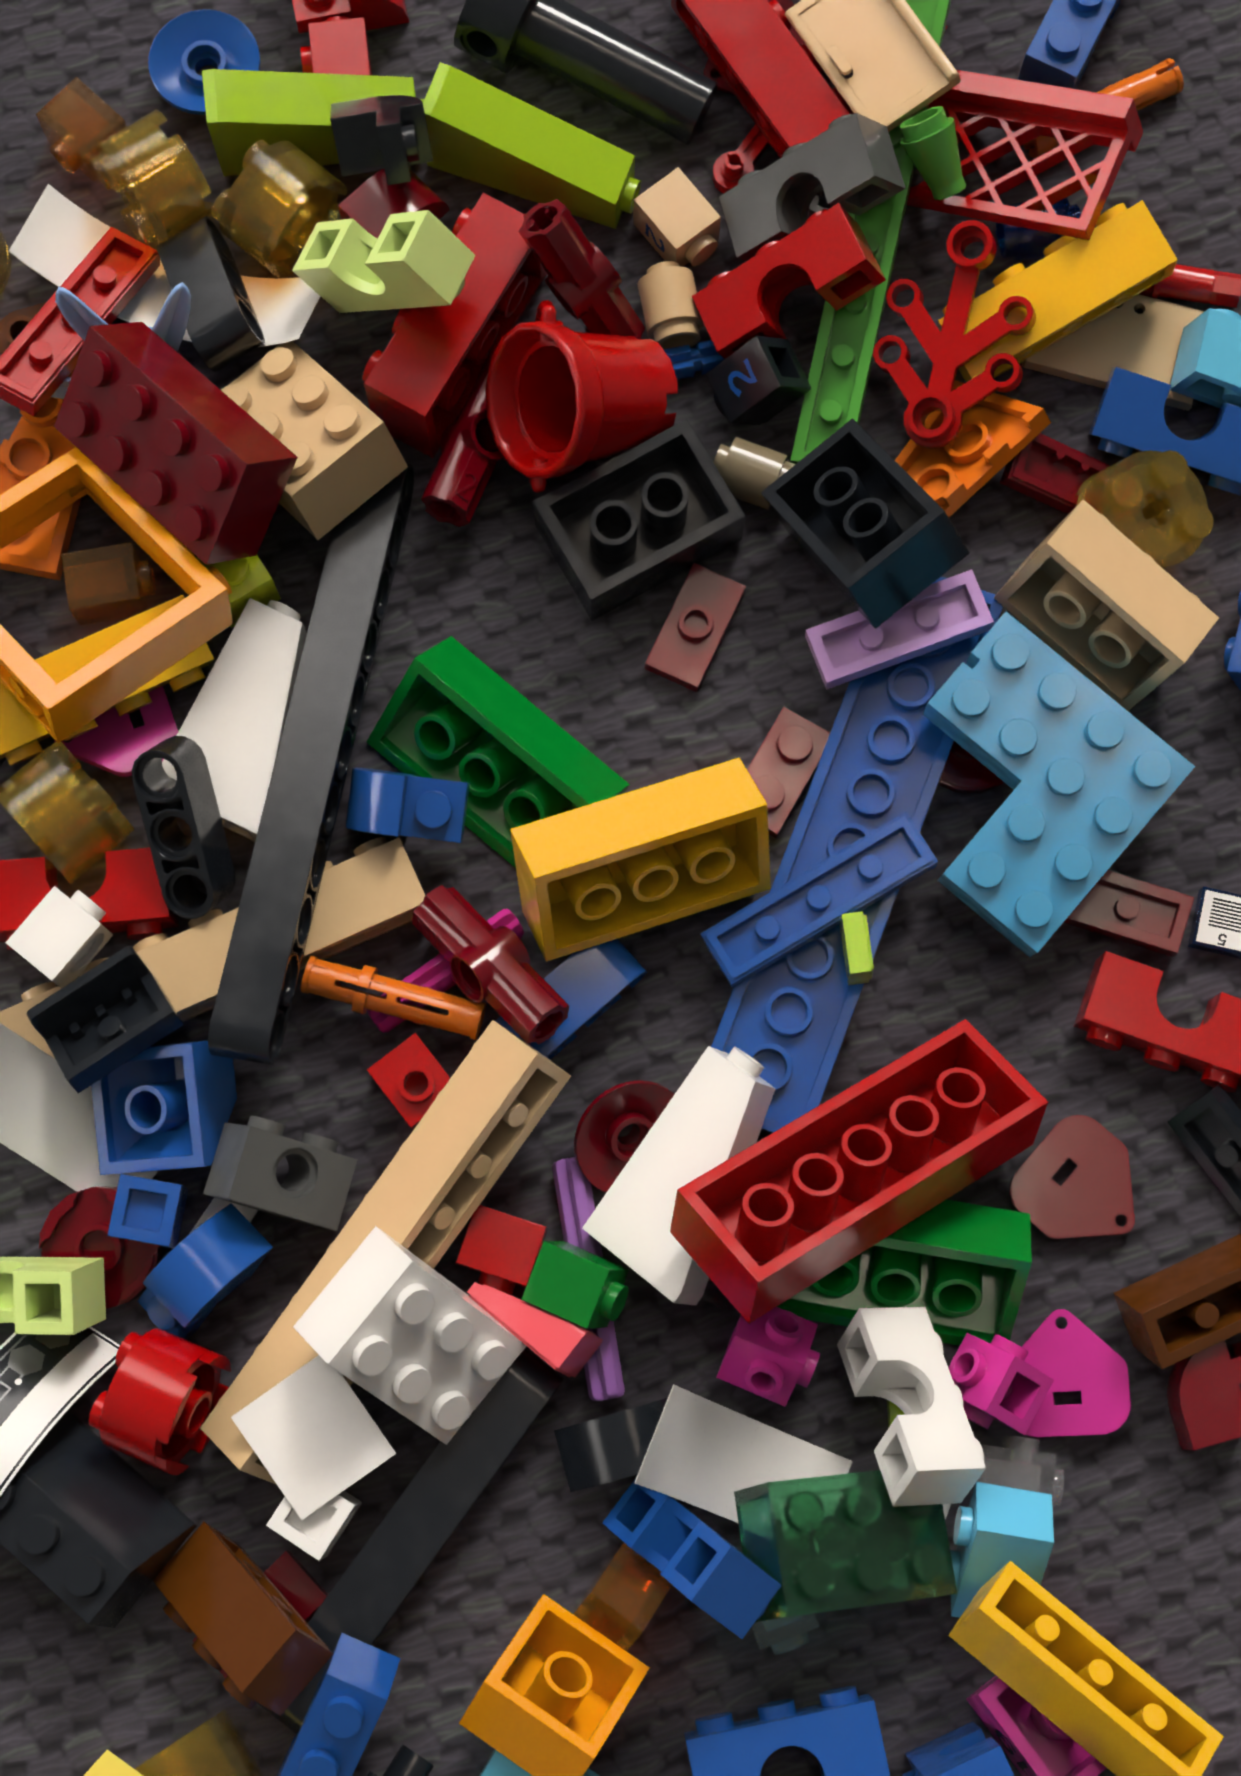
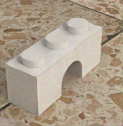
(931, 1449)

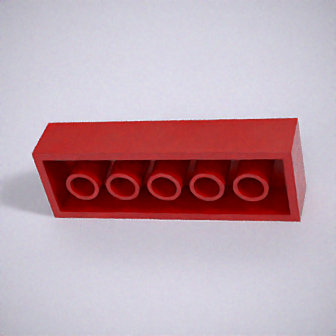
(855, 1169)

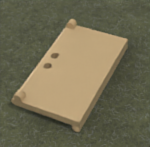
(886, 49)
(1123, 340)

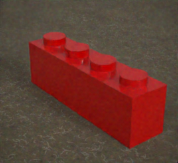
(764, 67)

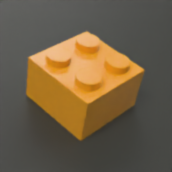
(554, 1693)

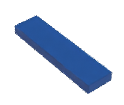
(818, 898)

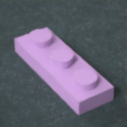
(932, 620)

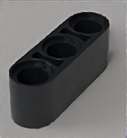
(220, 313)
(173, 852)

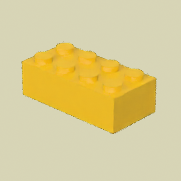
(642, 858)

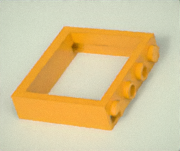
(146, 652)

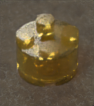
(153, 178)
(276, 204)
(1153, 504)
(64, 811)

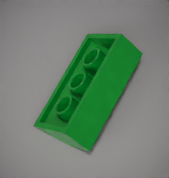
(473, 727)
(954, 1260)

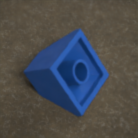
(163, 1109)

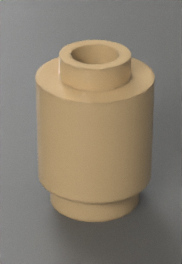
(669, 306)

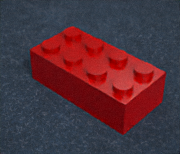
(440, 350)

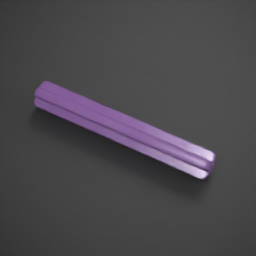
(575, 1207)

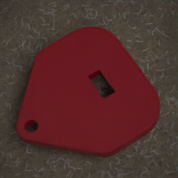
(1092, 1192)

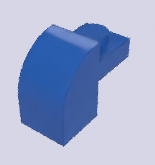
(407, 805)
(203, 1271)

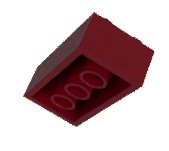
(174, 442)

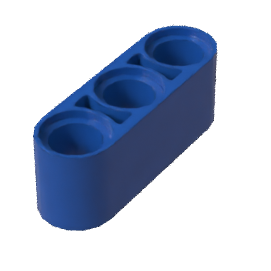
(590, 986)

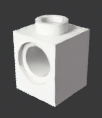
(61, 935)
(319, 1530)

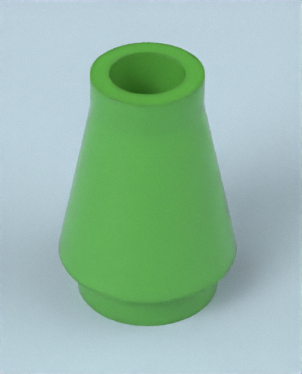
(933, 149)

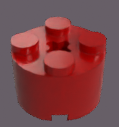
(159, 1399)

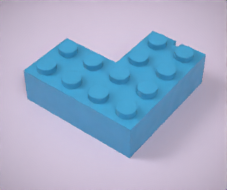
(1078, 774)

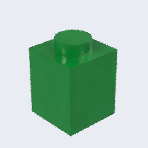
(577, 1285)

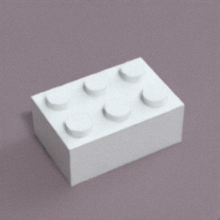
(408, 1336)

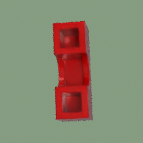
(821, 253)
(127, 895)
(1124, 1010)

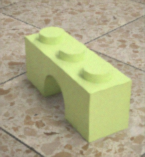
(407, 267)
(52, 1294)

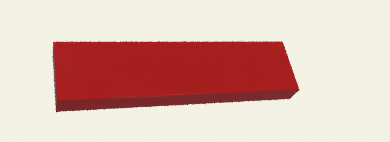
(48, 345)

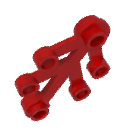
(952, 345)

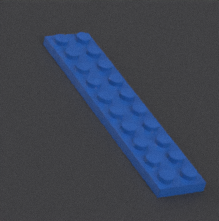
(872, 769)

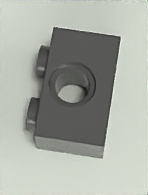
(247, 1167)

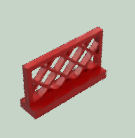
(1034, 111)

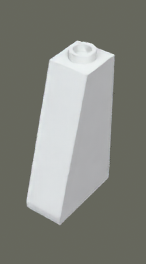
(245, 710)
(703, 1125)

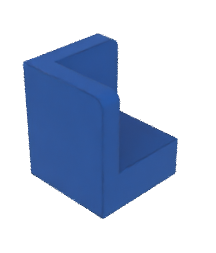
(148, 1211)

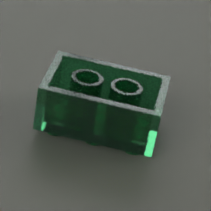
(843, 1544)

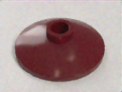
(596, 1141)

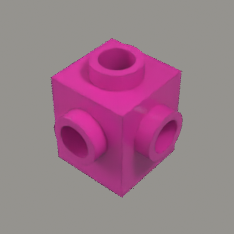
(771, 1355)
(998, 1382)

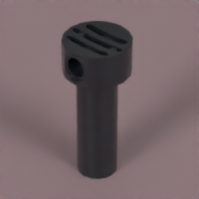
(590, 57)

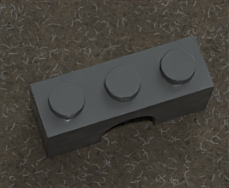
(847, 161)

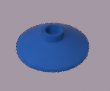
(192, 43)

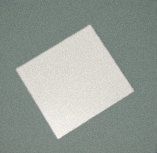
(313, 1436)

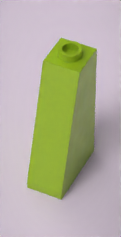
(282, 107)
(525, 150)

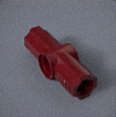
(578, 272)
(464, 462)
(490, 964)

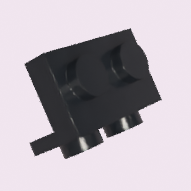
(104, 1018)

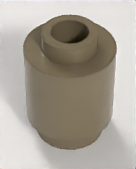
(750, 469)

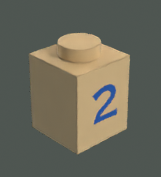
(677, 220)

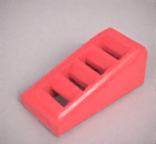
(552, 1338)

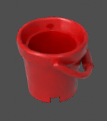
(573, 396)

